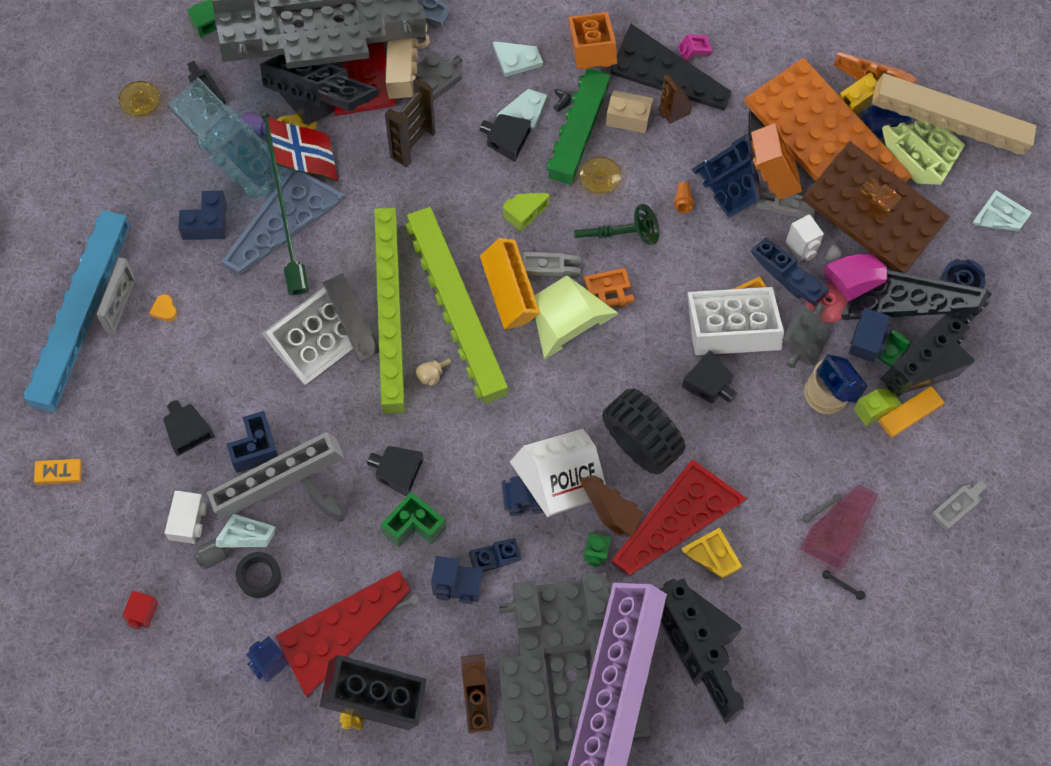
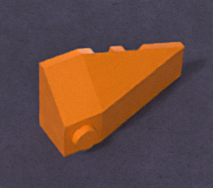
(860, 67)

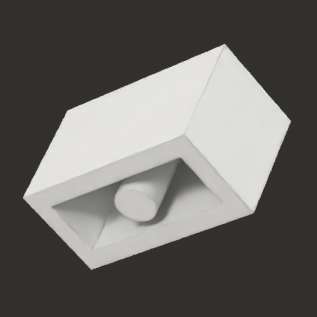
(804, 238)
(185, 517)

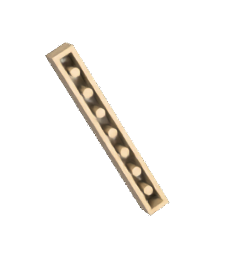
(953, 114)

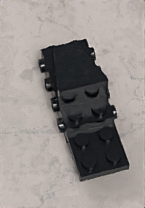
(315, 88)
(934, 356)
(706, 633)

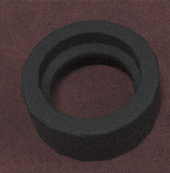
(253, 558)

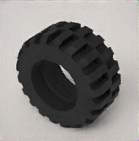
(643, 431)

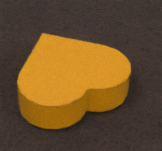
(163, 309)

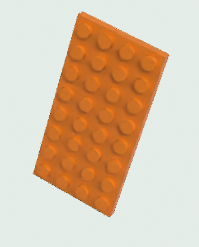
(816, 120)

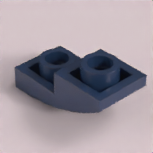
(495, 556)

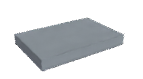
(116, 296)

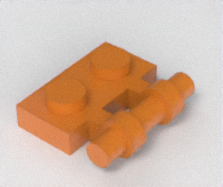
(608, 283)

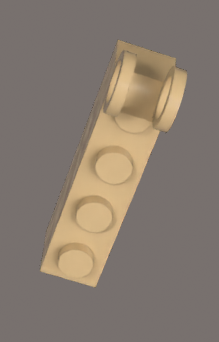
(401, 66)

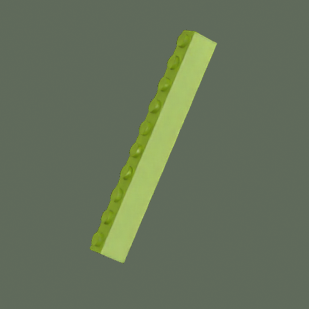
(456, 305)
(389, 311)

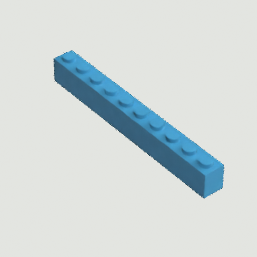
(77, 311)

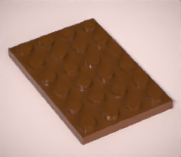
(891, 237)

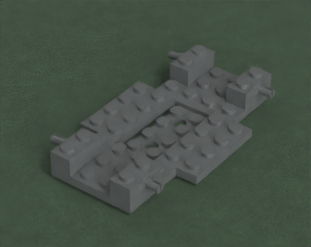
(258, 30)
(561, 624)

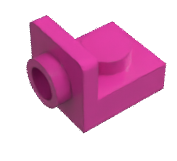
(694, 45)

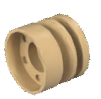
(819, 397)

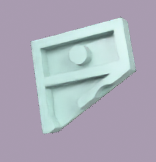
(517, 57)
(526, 106)
(1002, 214)
(245, 533)

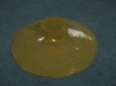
(136, 92)
(603, 168)

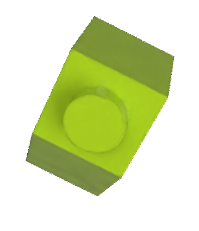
(525, 208)
(876, 405)

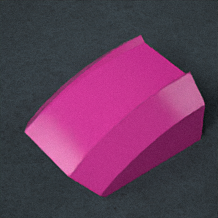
(856, 274)

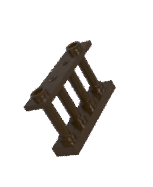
(410, 123)

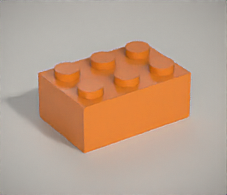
(592, 40)
(775, 162)

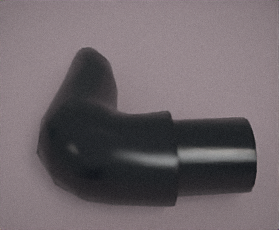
(564, 101)

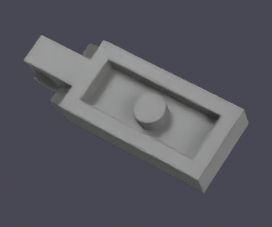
(958, 505)

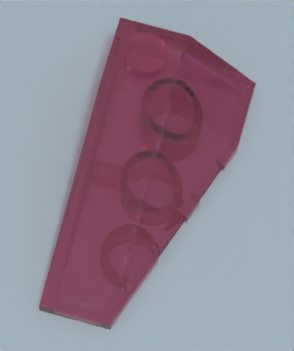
(839, 529)

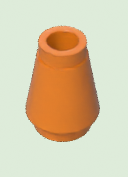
(683, 198)

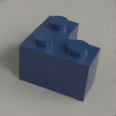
(205, 222)
(870, 335)
(257, 447)
(455, 581)

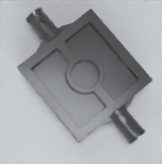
(438, 73)
(806, 335)

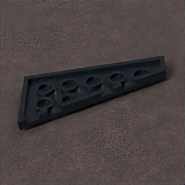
(648, 61)
(916, 296)

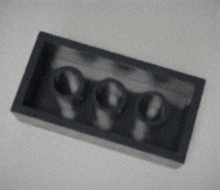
(373, 692)

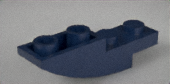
(788, 273)

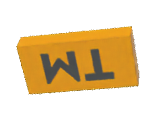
(58, 471)

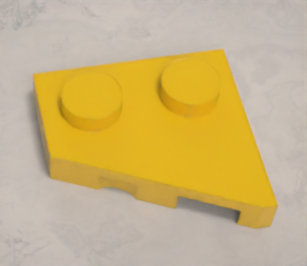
(714, 554)

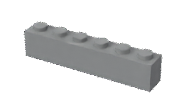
(275, 475)

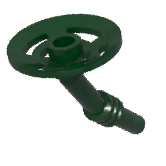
(639, 226)

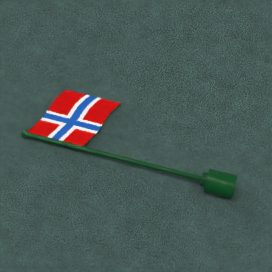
(303, 152)

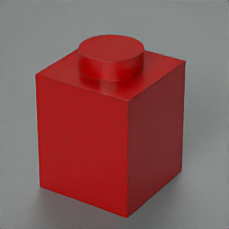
(139, 610)

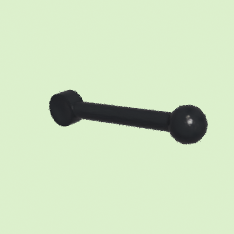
(860, 595)

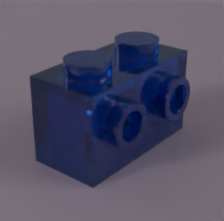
(876, 118)
(841, 378)
(266, 659)

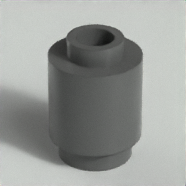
(210, 554)

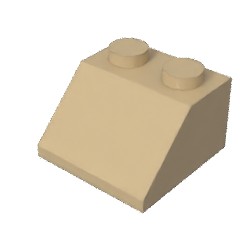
(629, 111)

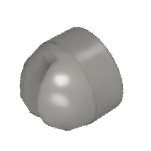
(833, 253)

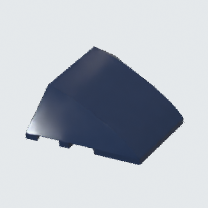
(732, 177)

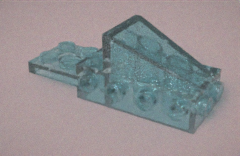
(227, 139)

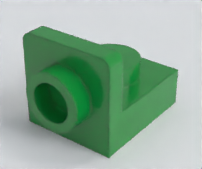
(894, 348)
(596, 549)

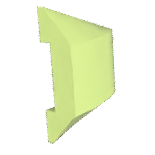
(923, 150)
(567, 312)

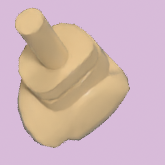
(430, 372)

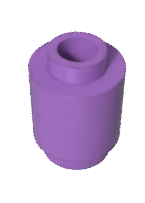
(256, 122)

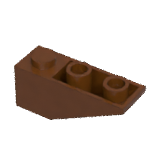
(674, 101)
(614, 511)
(476, 693)

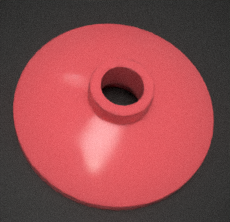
(832, 309)

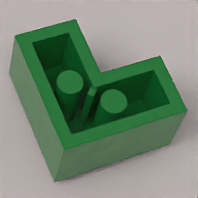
(412, 516)

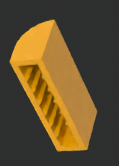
(509, 283)

